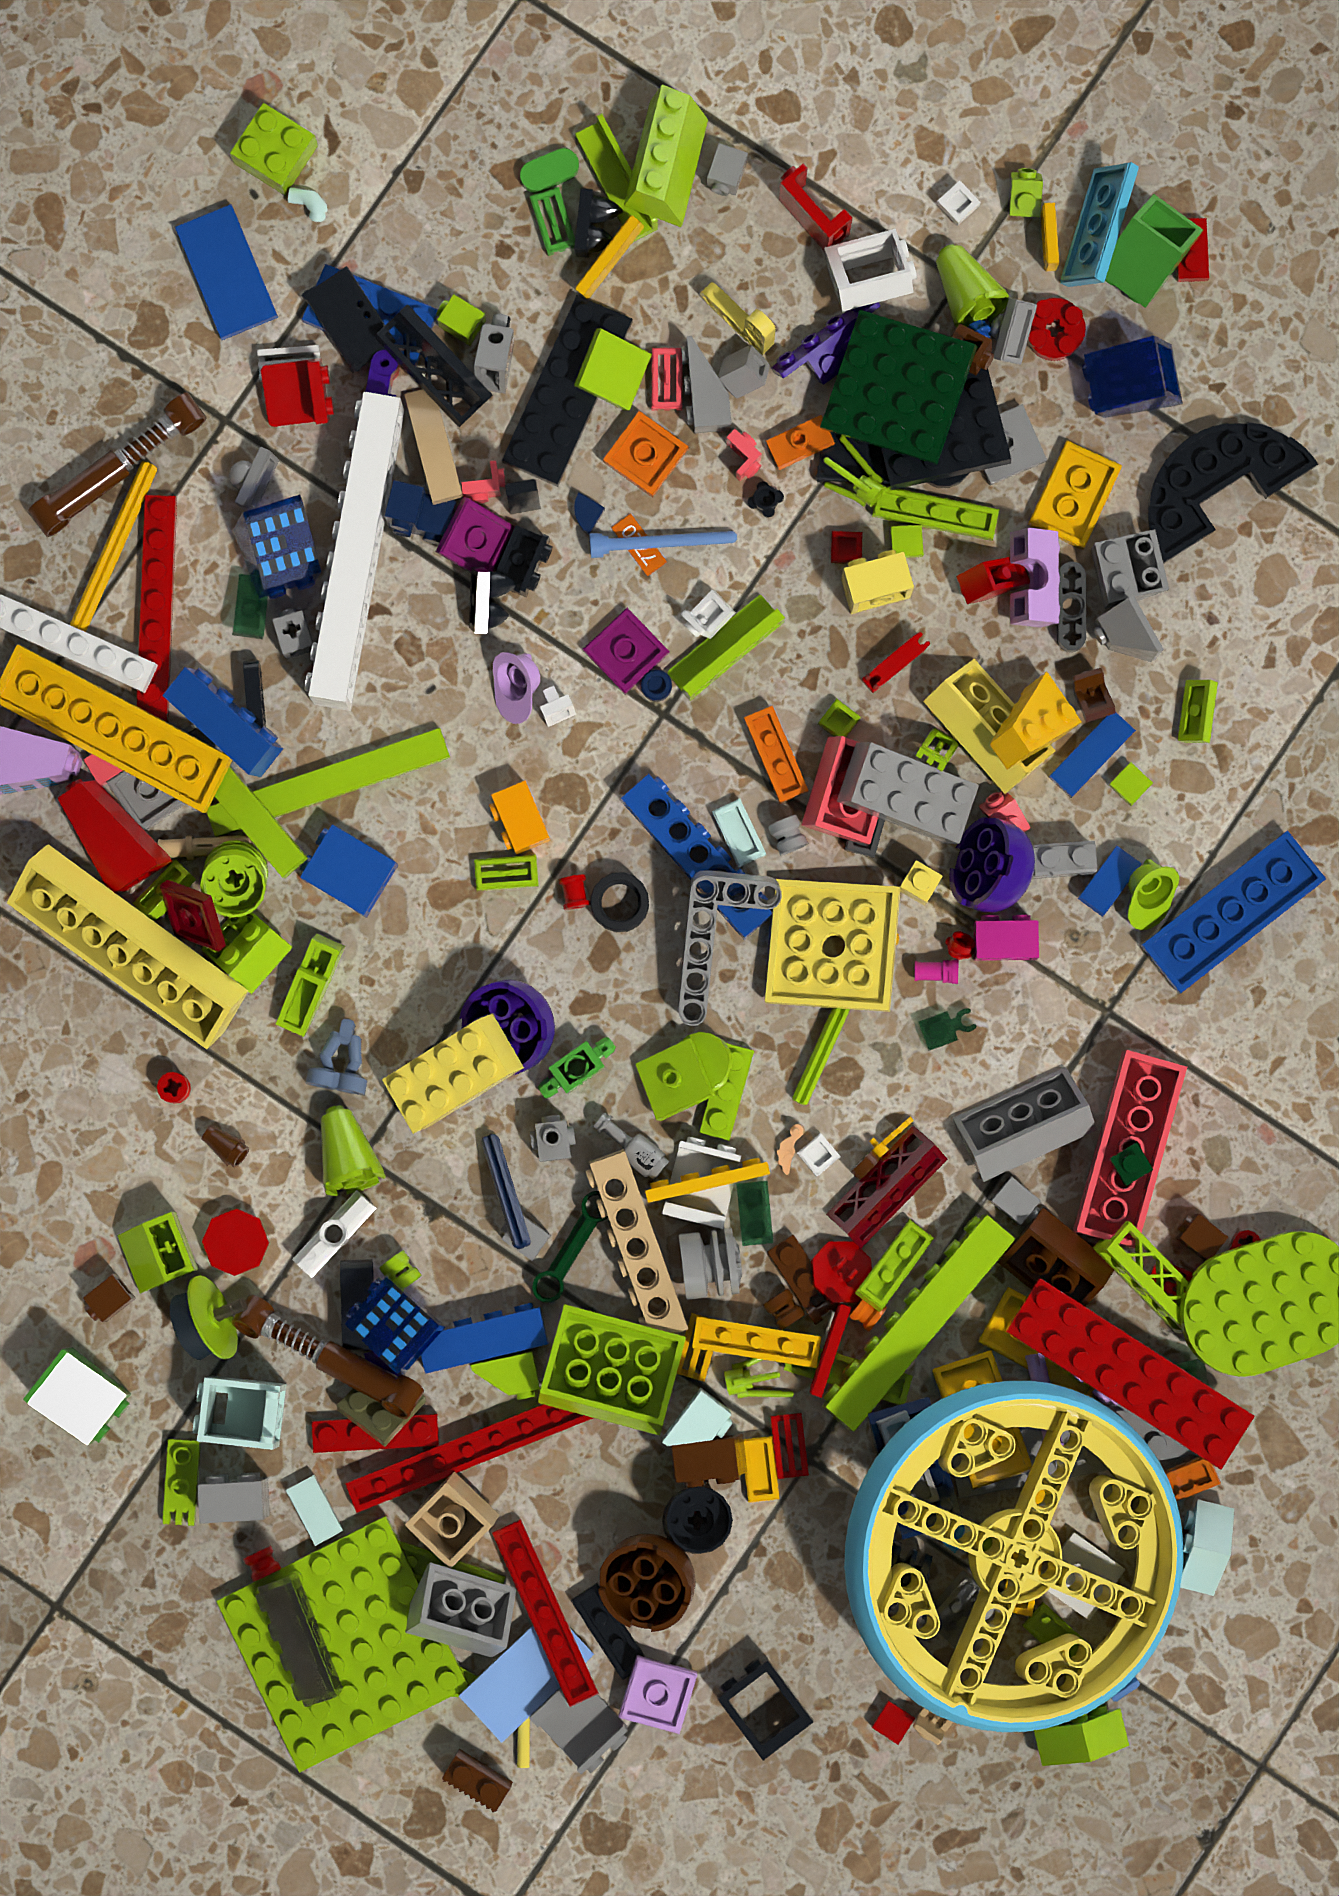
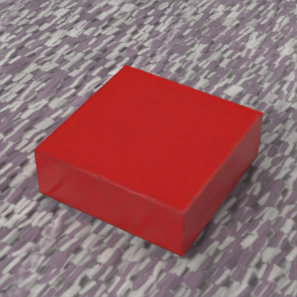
(846, 546)
(893, 1722)

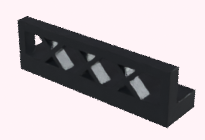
(440, 358)

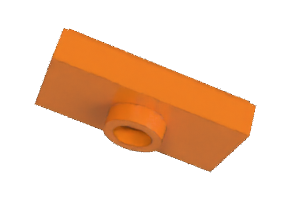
(799, 442)
(1192, 1477)

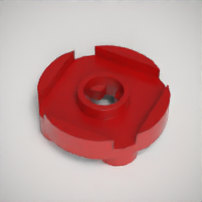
(1066, 342)

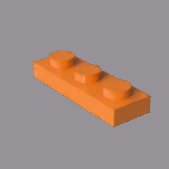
(776, 754)

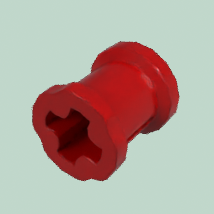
(574, 892)

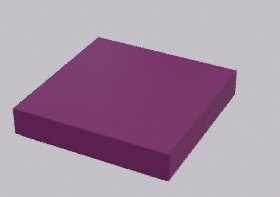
(474, 537)
(626, 651)

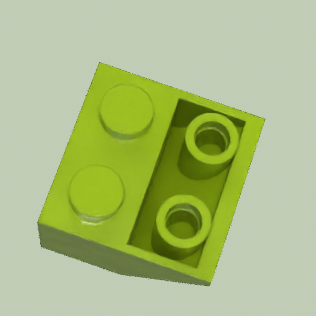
(250, 950)
(157, 1252)

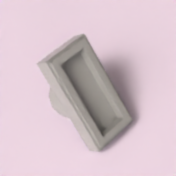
(1012, 330)
(253, 478)

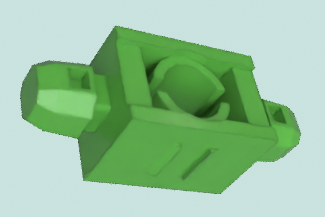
(603, 1048)

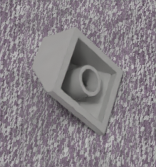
(1128, 631)

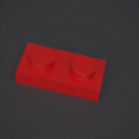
(1196, 261)

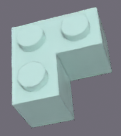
(1206, 1546)

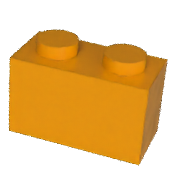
(520, 818)

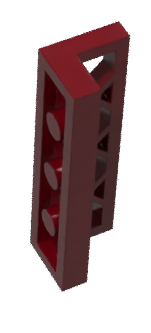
(891, 1190)

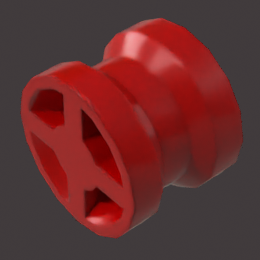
(181, 1090)
(262, 1563)

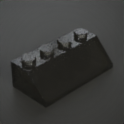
(299, 1639)

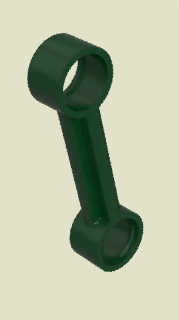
(569, 1250)

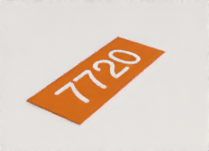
(647, 559)

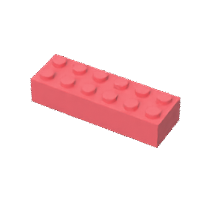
(1139, 1113)

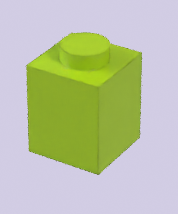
(460, 319)

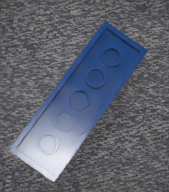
(1233, 912)

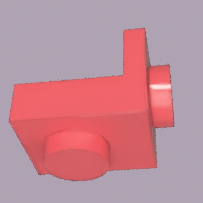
(745, 448)
(481, 490)
(1005, 808)

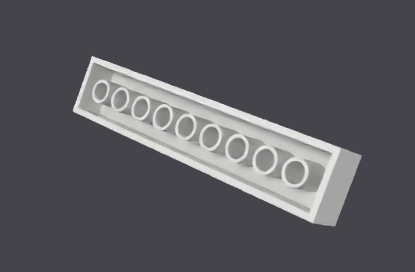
(356, 551)

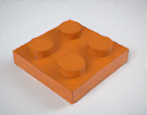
(645, 454)

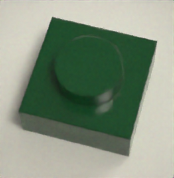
(1130, 1164)

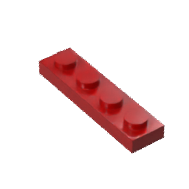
(346, 1436)

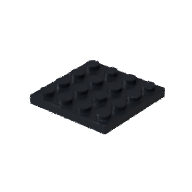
(972, 444)

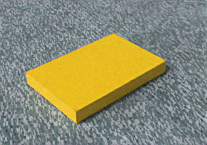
(1075, 494)

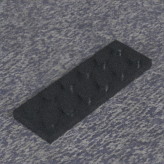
(556, 407)

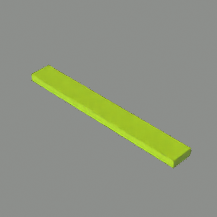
(341, 778)

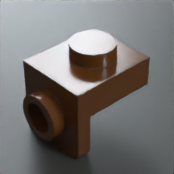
(1092, 695)

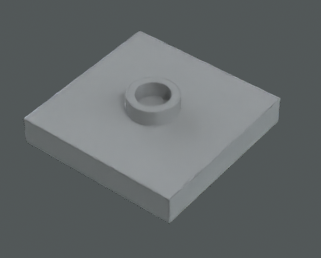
(1022, 444)

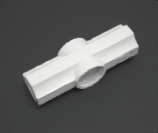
(349, 1219)

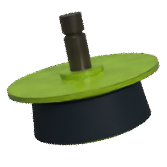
(205, 1320)

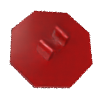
(235, 1242)
(840, 1271)

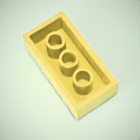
(452, 1073)

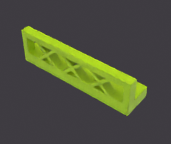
(1138, 1279)

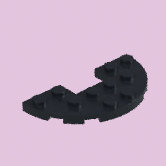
(1210, 464)

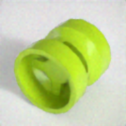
(398, 1264)

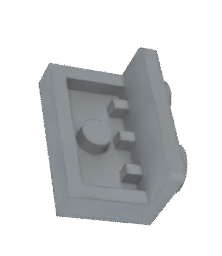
(955, 1607)

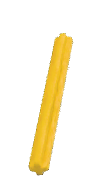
(113, 546)

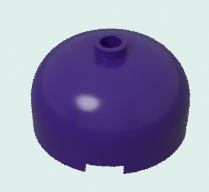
(992, 865)
(521, 1015)

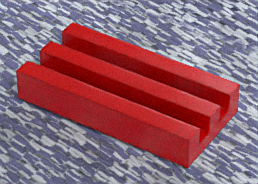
(790, 1453)

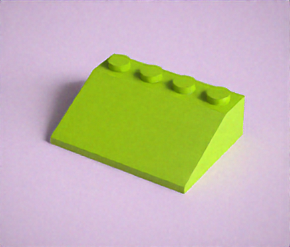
(611, 1369)

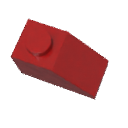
(991, 580)

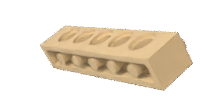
(618, 1167)

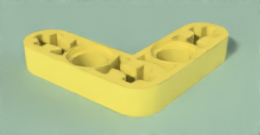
(753, 328)

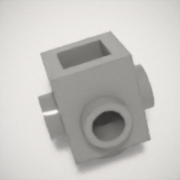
(558, 1150)

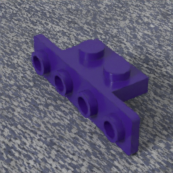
(824, 349)

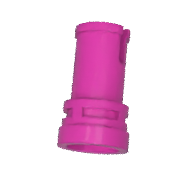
(937, 971)

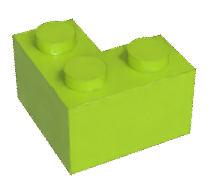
(1083, 1738)

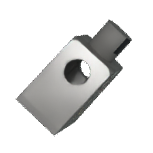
(495, 354)

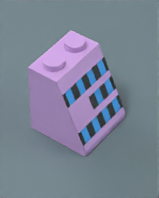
(34, 762)

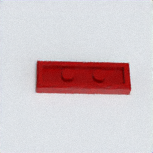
(829, 1350)

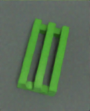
(560, 246)

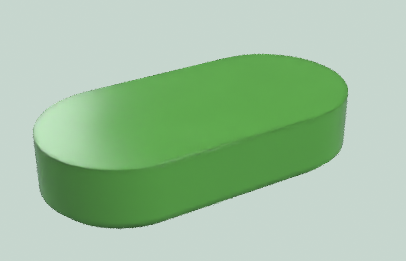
(549, 170)

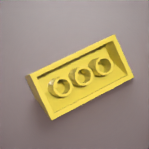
(973, 711)

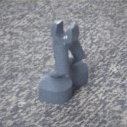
(326, 1076)

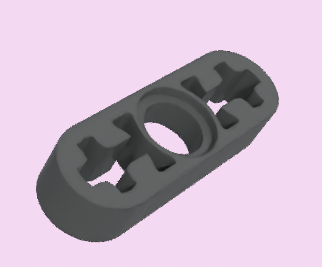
(1079, 630)

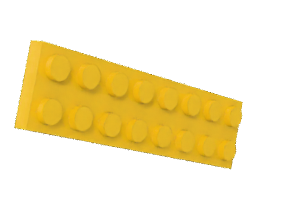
(112, 729)

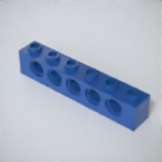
(638, 802)

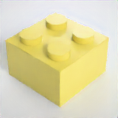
(877, 581)

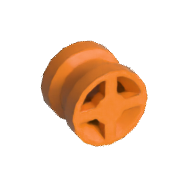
(866, 1314)

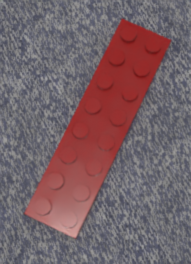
(1130, 1373)

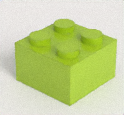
(274, 149)

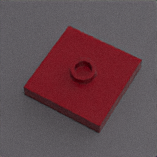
(192, 915)

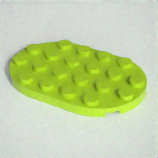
(1264, 1304)

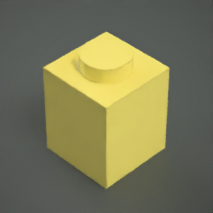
(920, 883)

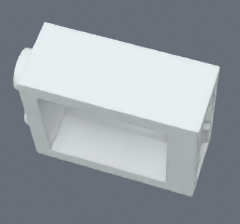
(867, 251)

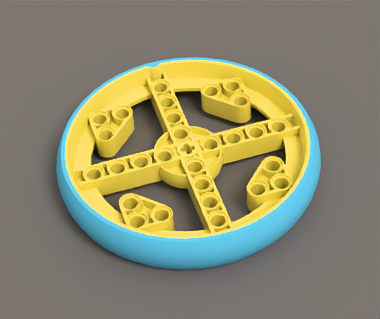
(1151, 1527)

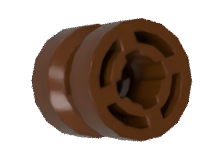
(787, 1315)

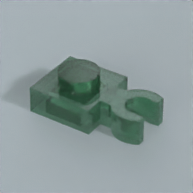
(941, 1030)

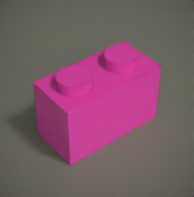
(1006, 939)

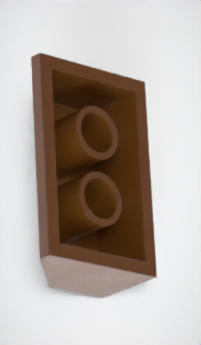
(1057, 1256)

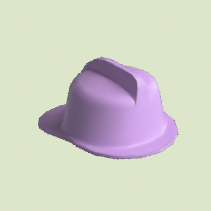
(514, 683)

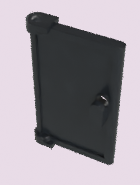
(345, 322)
(841, 456)

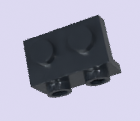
(523, 558)

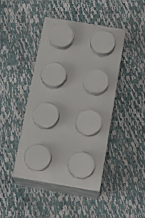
(907, 793)

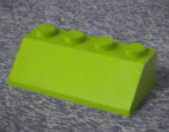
(667, 156)

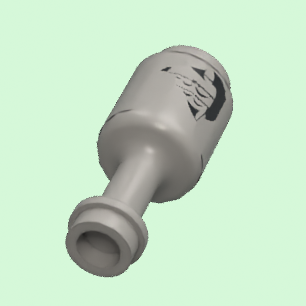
(640, 1151)

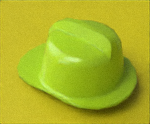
(1151, 893)

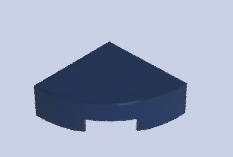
(587, 512)

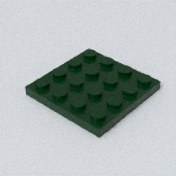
(898, 387)

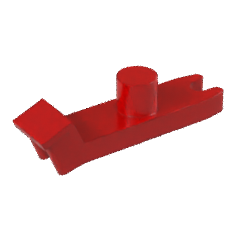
(895, 663)

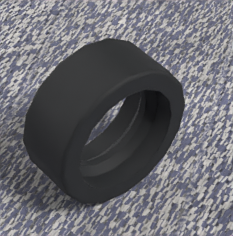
(615, 879)

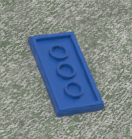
(226, 272)

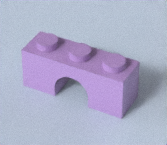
(1039, 554)

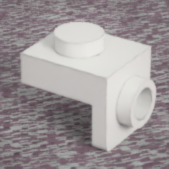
(708, 615)

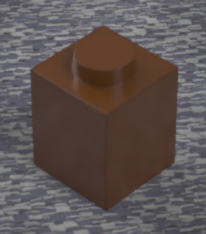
(1200, 1236)
(108, 1299)

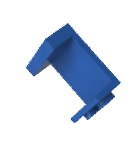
(348, 870)

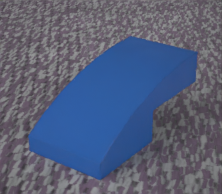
(1109, 881)

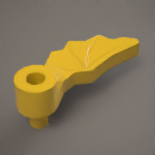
(881, 1148)

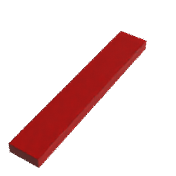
(545, 1613)

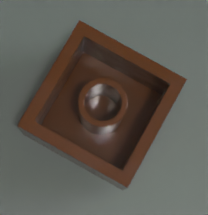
(713, 1459)

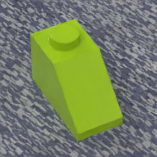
(511, 1374)

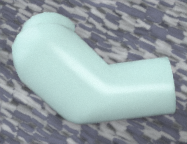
(311, 200)

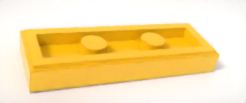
(609, 257)

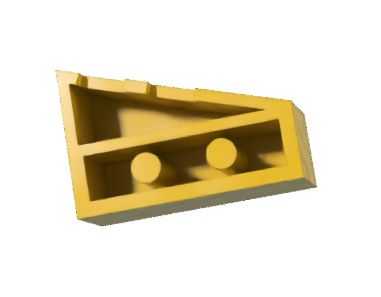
(1034, 722)

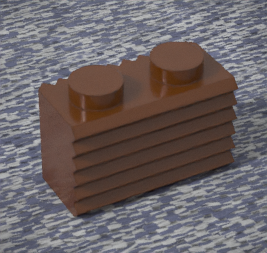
(477, 1780)

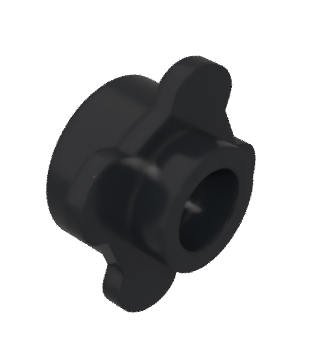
(764, 490)

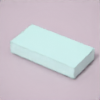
(739, 833)
(314, 1510)

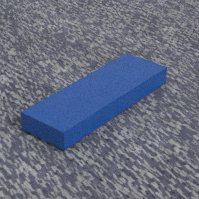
(1091, 754)

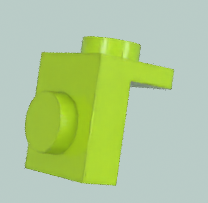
(1026, 193)

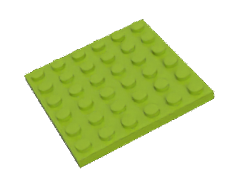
(362, 1606)

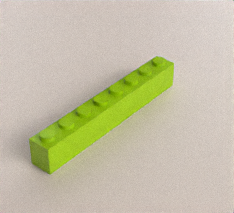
(917, 1322)

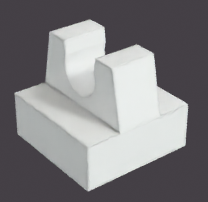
(557, 708)

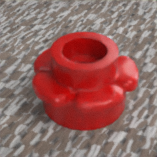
(960, 945)

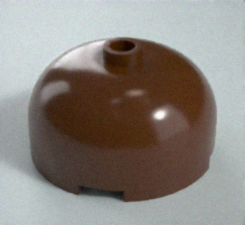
(647, 1582)

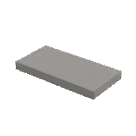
(144, 802)

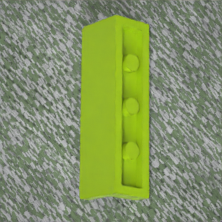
(611, 170)
(726, 647)

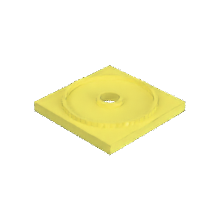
(808, 916)

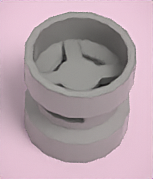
(788, 835)

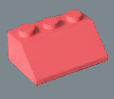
(823, 810)

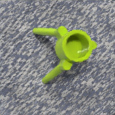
(868, 488)
(740, 1381)

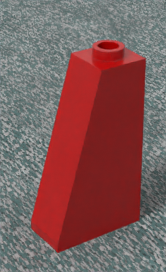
(111, 837)

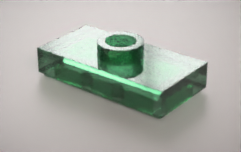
(249, 610)

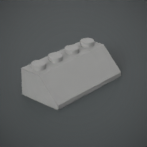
(1025, 1124)

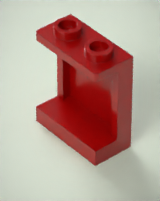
(808, 214)

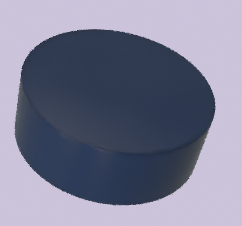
(656, 685)

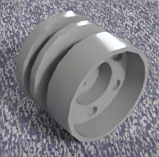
(709, 1263)

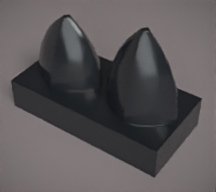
(590, 211)
(483, 586)

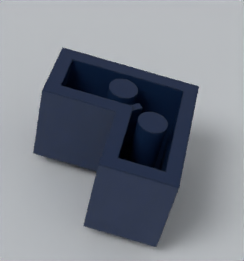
(413, 512)

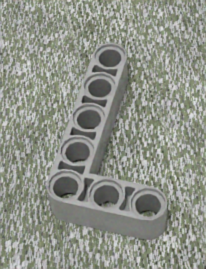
(706, 932)

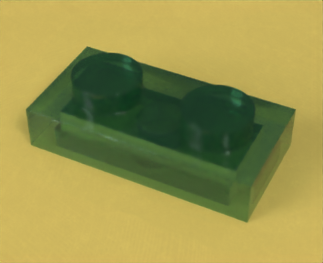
(754, 1213)

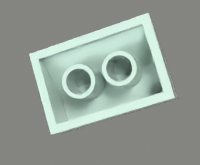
(699, 1421)

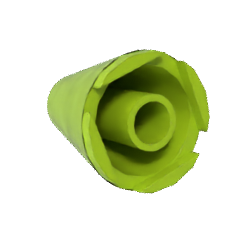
(969, 287)
(346, 1154)

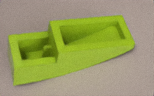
(310, 984)

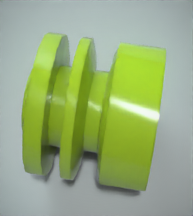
(231, 895)

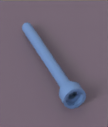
(602, 544)

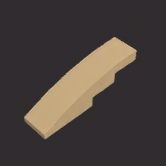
(433, 447)

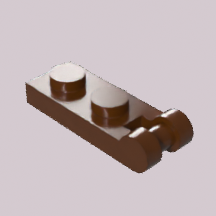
(797, 1271)

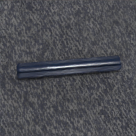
(506, 1191)

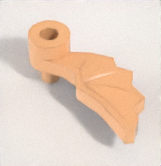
(787, 1147)

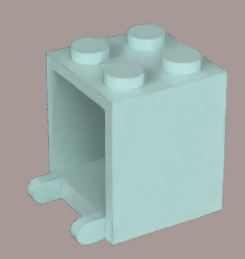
(252, 1412)

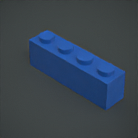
(223, 721)
(486, 1339)

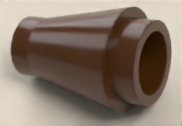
(226, 1146)

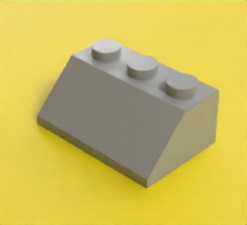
(462, 1610)

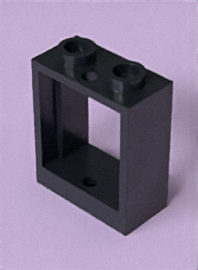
(782, 1734)

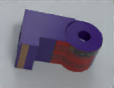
(382, 373)

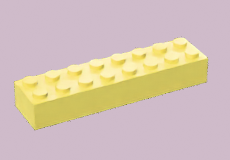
(127, 946)

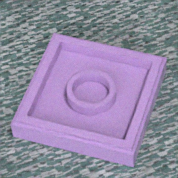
(657, 1694)

